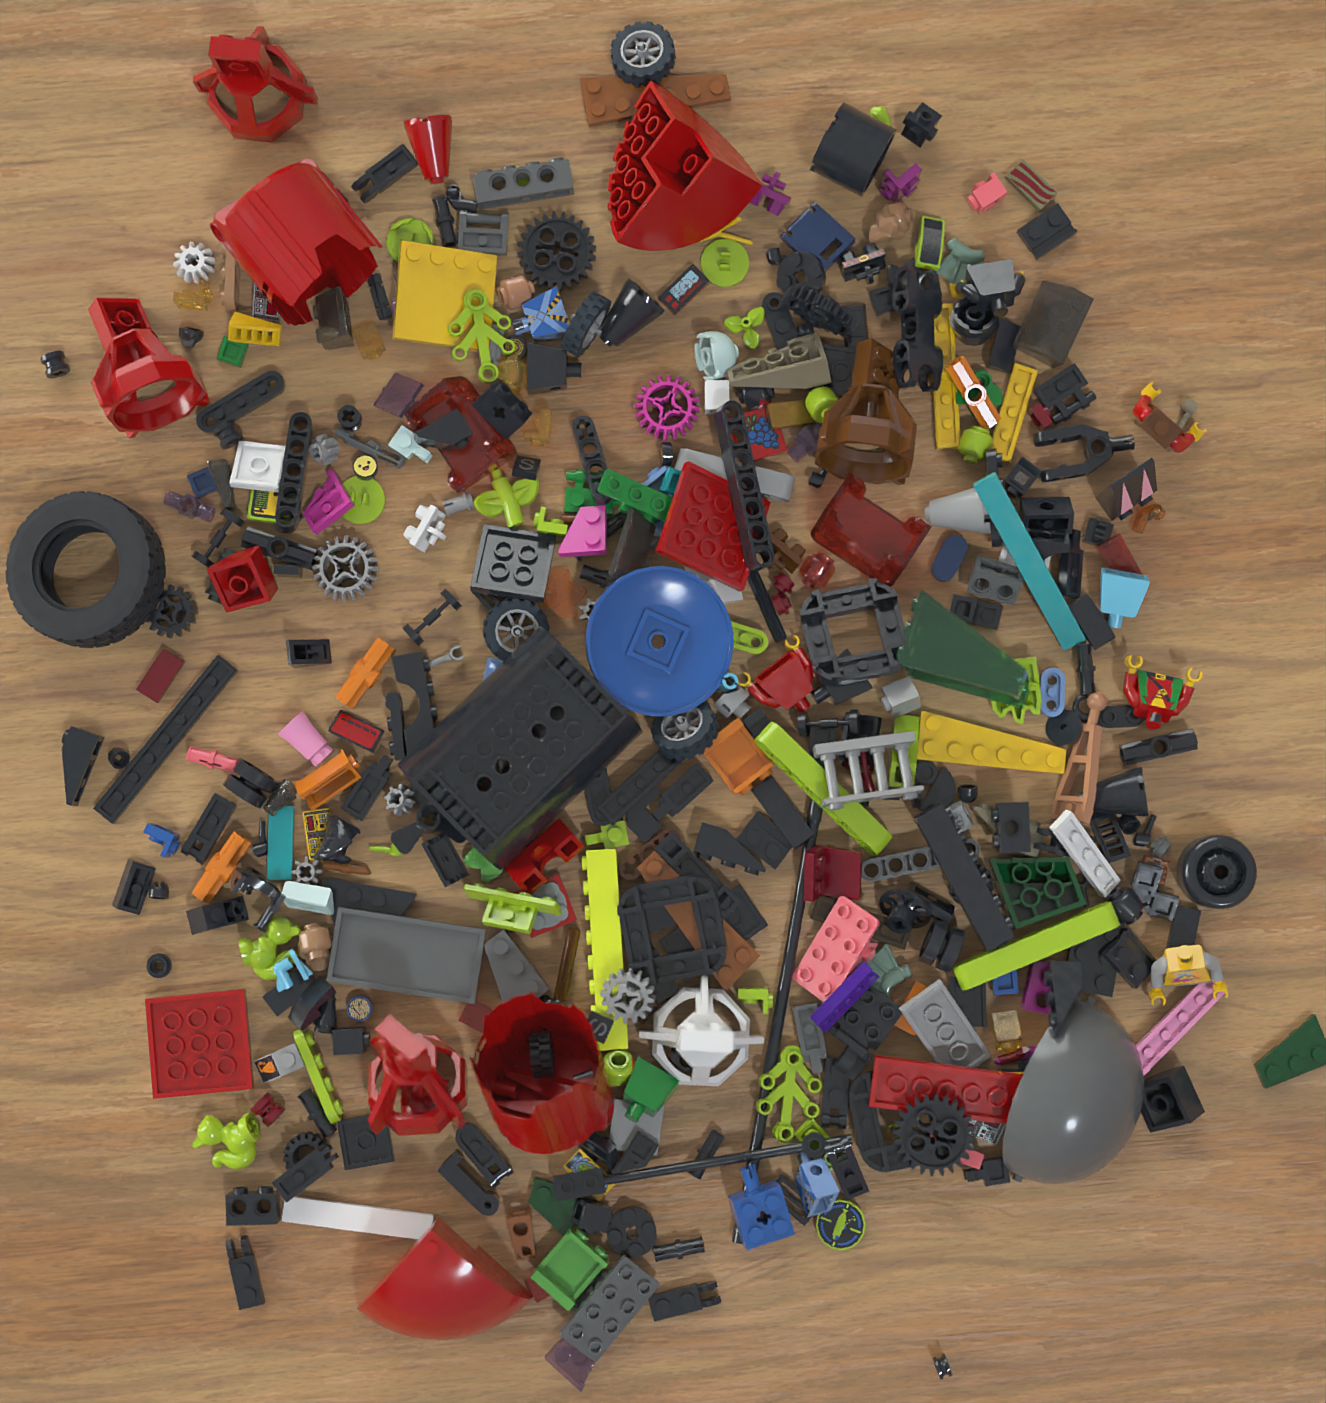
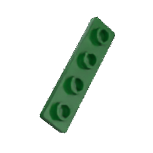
(634, 495)

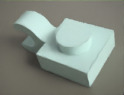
(404, 444)

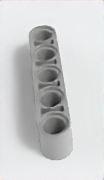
(772, 483)

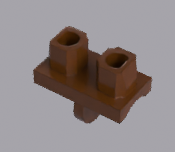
(783, 555)

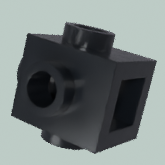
(921, 125)

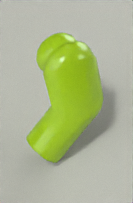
(881, 114)

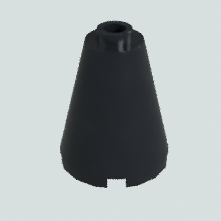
(629, 314)
(1122, 794)

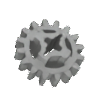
(634, 987)

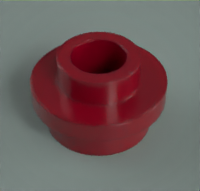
(783, 583)
(781, 603)

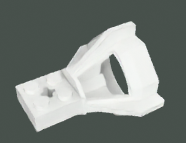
(702, 1037)

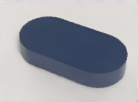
(949, 558)

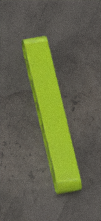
(812, 780)
(1036, 945)

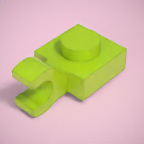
(612, 836)

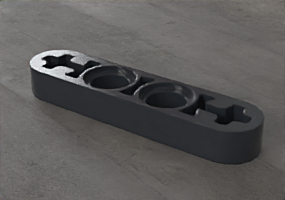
(591, 460)

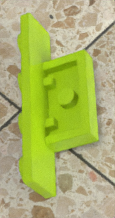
(511, 910)

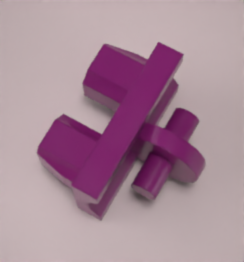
(778, 199)

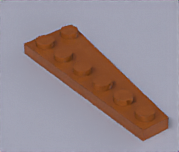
(613, 100)
(739, 954)

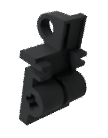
(864, 1027)

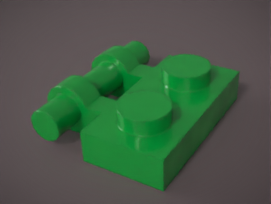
(579, 496)

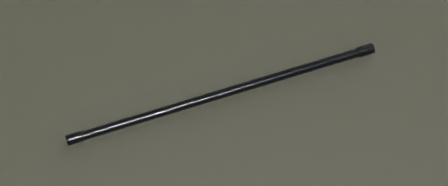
(813, 820)

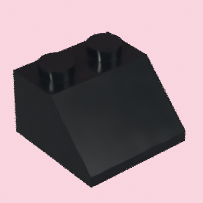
(1170, 1100)

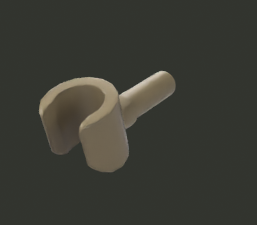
(1189, 407)

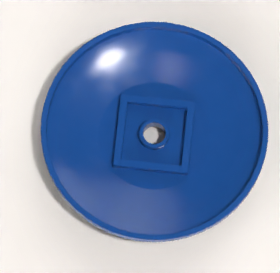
(694, 646)

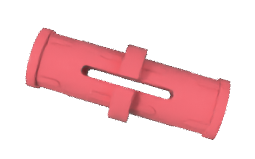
(211, 759)

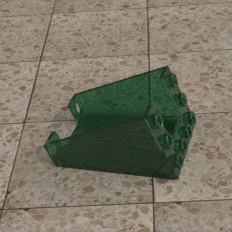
(957, 657)

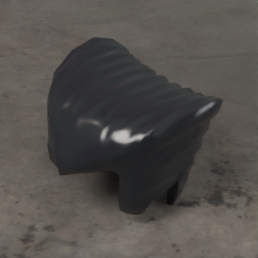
(336, 840)

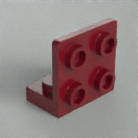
(832, 873)

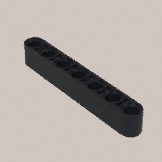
(748, 475)

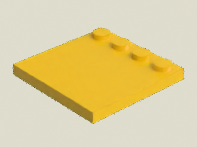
(433, 290)

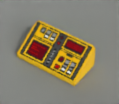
(315, 825)

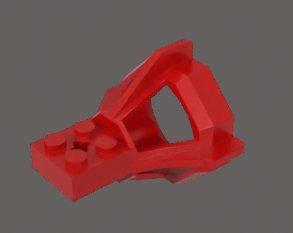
(244, 72)
(136, 360)
(410, 1061)

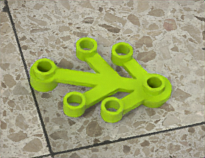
(481, 332)
(788, 1090)

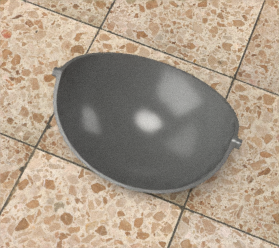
(1075, 1100)

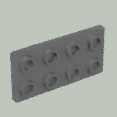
(608, 1307)

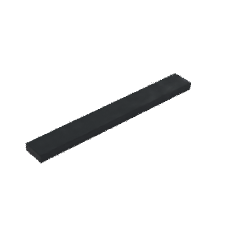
(165, 739)

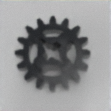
(174, 620)

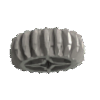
(328, 555)

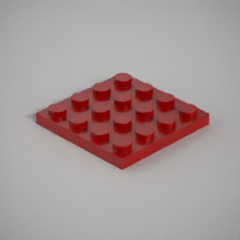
(704, 529)
(199, 1043)

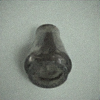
(280, 797)

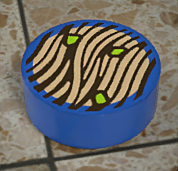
(359, 1008)

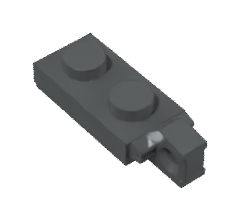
(810, 1036)

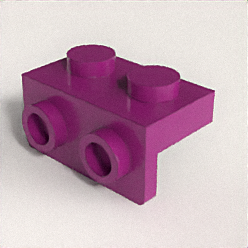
(903, 186)

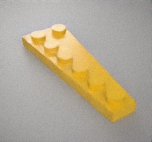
(969, 744)

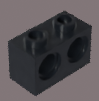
(254, 1212)

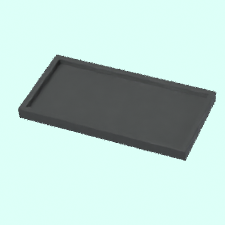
(406, 955)

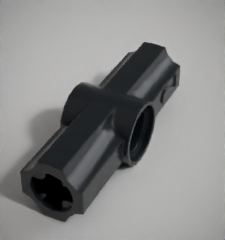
(294, 552)
(1172, 744)

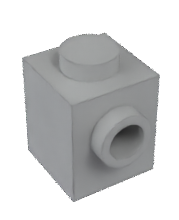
(900, 697)

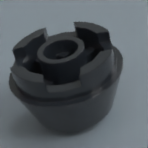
(971, 324)

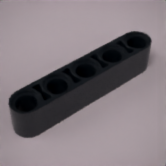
(294, 461)

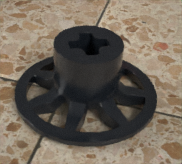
(902, 914)

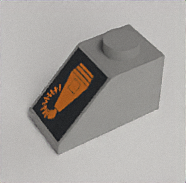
(279, 1063)

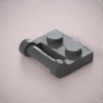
(482, 239)

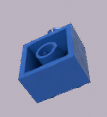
(747, 1208)

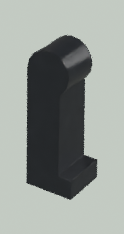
(468, 1186)

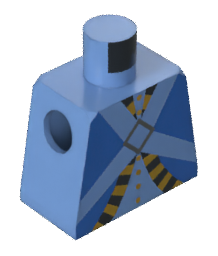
(543, 317)
(815, 1185)

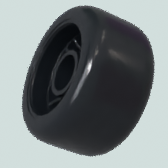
(1197, 868)

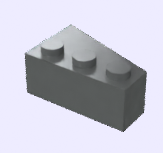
(512, 968)

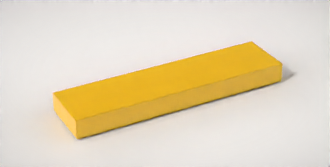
(1013, 410)

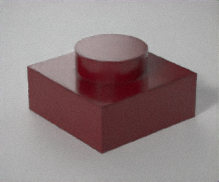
(1040, 416)

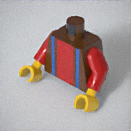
(1161, 427)

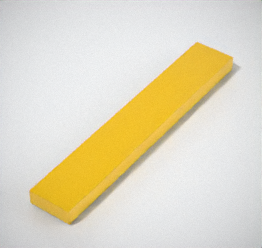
(944, 403)

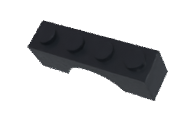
(412, 671)

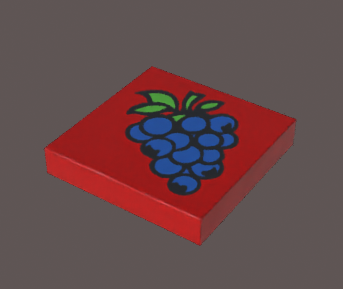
(762, 439)

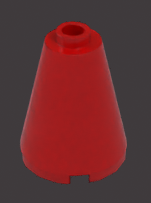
(431, 145)

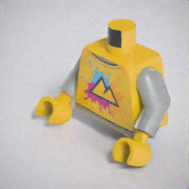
(1185, 967)

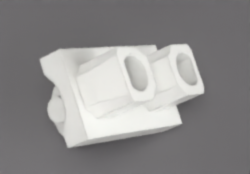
(429, 528)

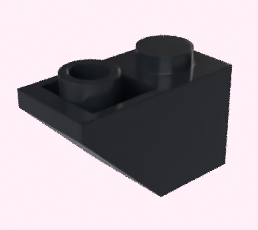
(217, 915)

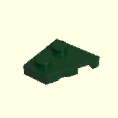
(555, 1212)

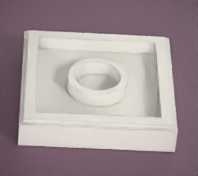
(257, 466)

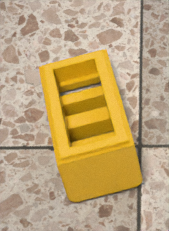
(245, 330)

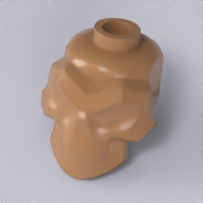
(891, 223)
(315, 946)

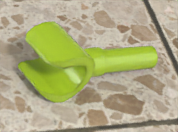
(392, 850)

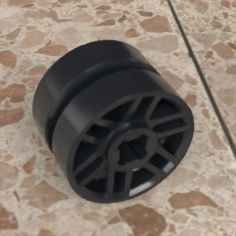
(250, 783)
(941, 945)

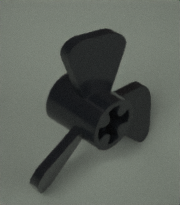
(407, 837)

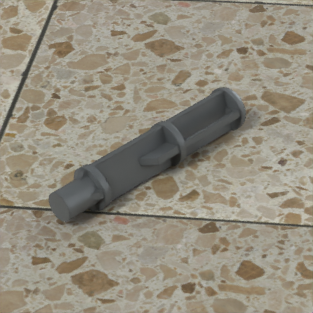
(371, 447)

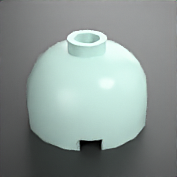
(715, 354)

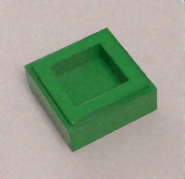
(232, 352)

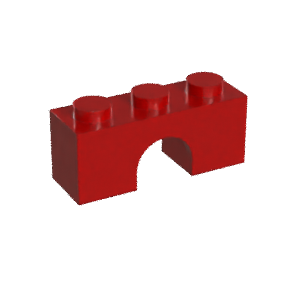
(530, 863)

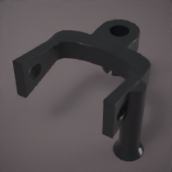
(251, 879)

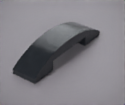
(686, 863)

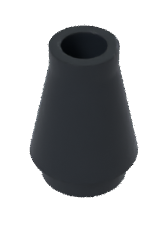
(328, 1019)

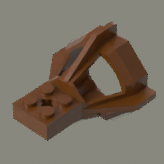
(870, 416)

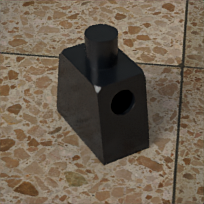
(549, 369)
(841, 692)

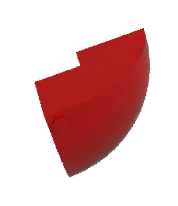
(674, 177)
(444, 1290)

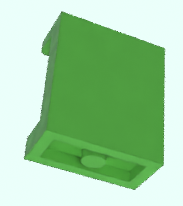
(570, 1267)

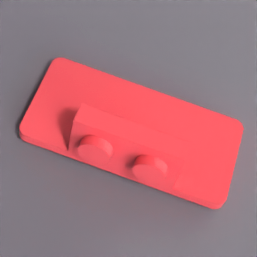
(837, 949)

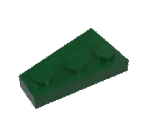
(1295, 1055)

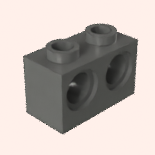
(995, 577)

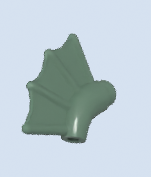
(955, 264)
(889, 971)

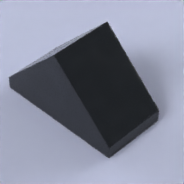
(308, 652)

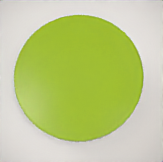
(725, 263)
(368, 500)

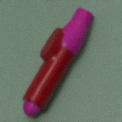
(1020, 1053)

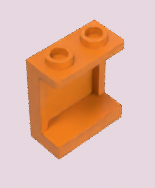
(738, 758)

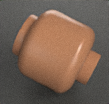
(515, 292)

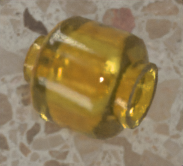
(513, 373)

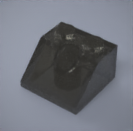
(334, 319)

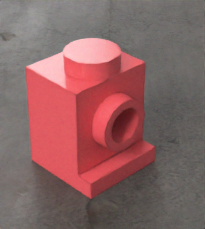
(986, 194)

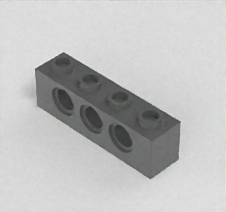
(536, 190)

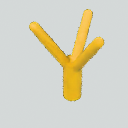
(729, 236)

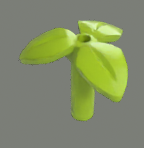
(754, 318)

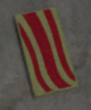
(1031, 185)

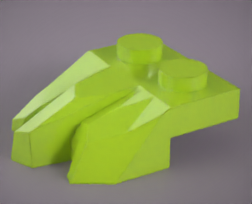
(1034, 697)

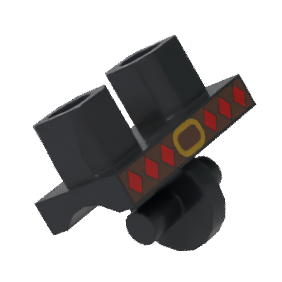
(863, 266)

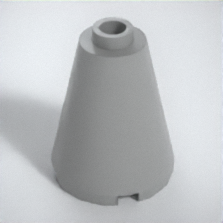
(959, 512)

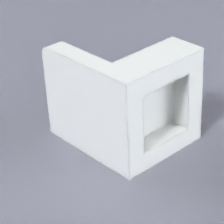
(716, 395)

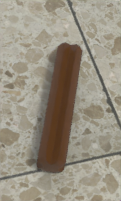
(567, 964)

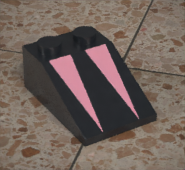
(1129, 491)

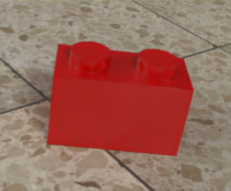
(243, 579)

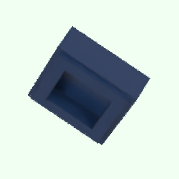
(202, 483)

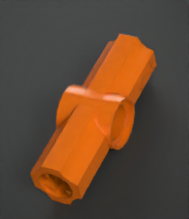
(965, 380)
(365, 673)
(221, 867)

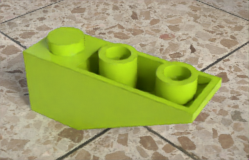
(903, 724)

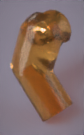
(1146, 514)

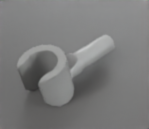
(447, 657)

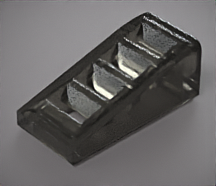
(221, 475)

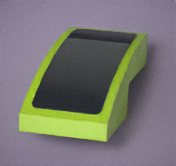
(930, 243)

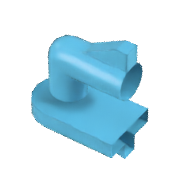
(283, 979)

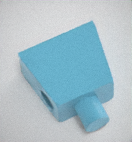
(1121, 594)

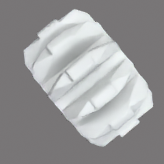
(191, 272)

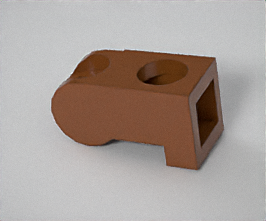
(522, 1233)

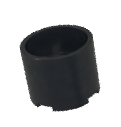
(852, 149)

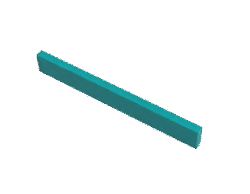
(1029, 561)

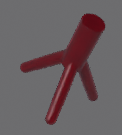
(866, 774)

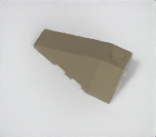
(794, 366)

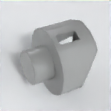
(733, 702)

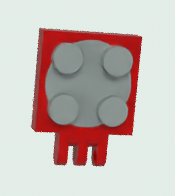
(546, 922)

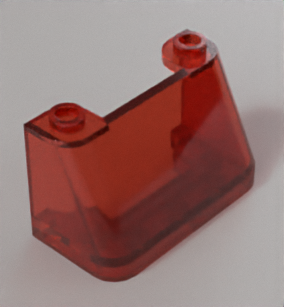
(486, 448)
(867, 534)

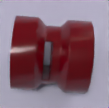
(264, 1105)

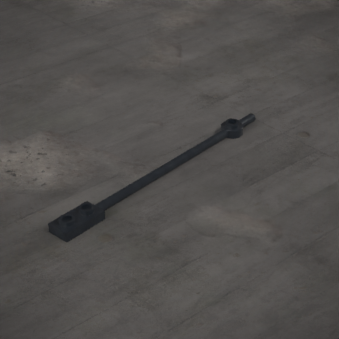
(594, 1181)

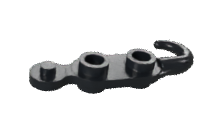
(1111, 716)

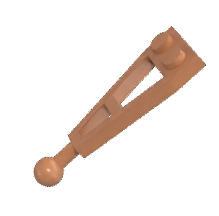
(1091, 733)

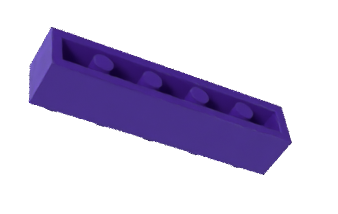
(844, 997)

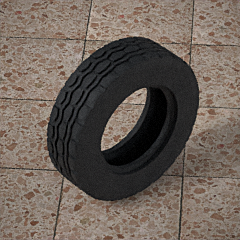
(41, 541)

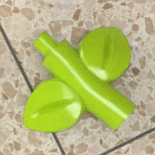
(507, 498)

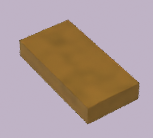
(788, 414)

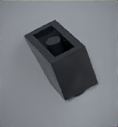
(446, 433)

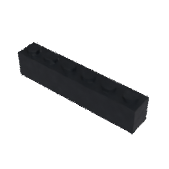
(964, 877)

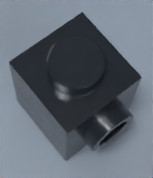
(592, 1215)

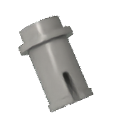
(459, 503)

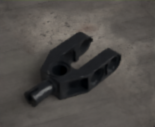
(1088, 436)

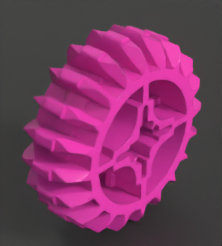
(657, 403)

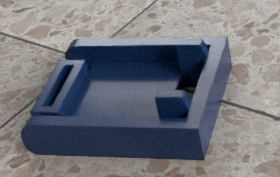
(815, 233)

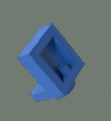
(159, 835)

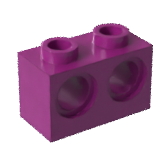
(1034, 987)

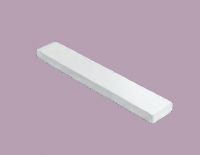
(356, 1217)

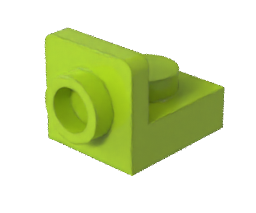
(553, 527)
(751, 995)

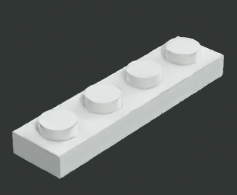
(1085, 853)

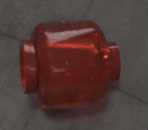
(817, 570)

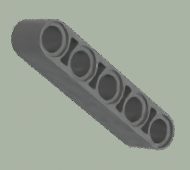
(907, 864)

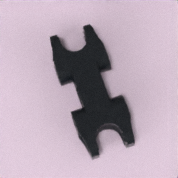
(917, 345)

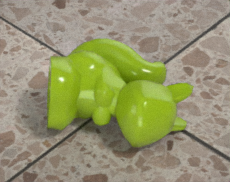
(263, 952)
(238, 1138)

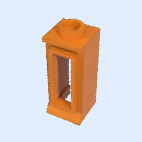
(328, 780)

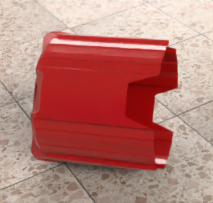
(297, 239)
(550, 1111)

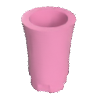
(306, 739)

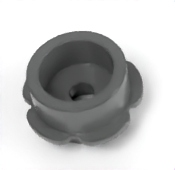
(1160, 846)

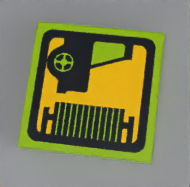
(263, 506)

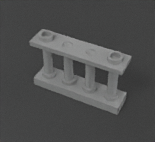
(877, 747)

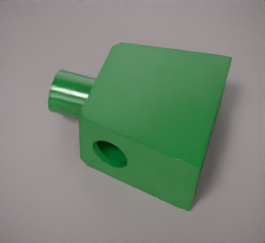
(648, 1090)

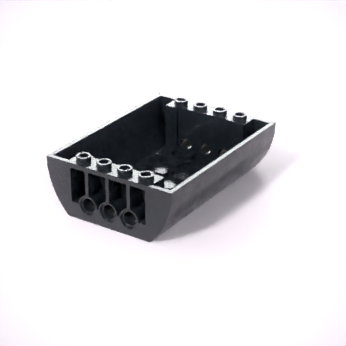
(497, 725)

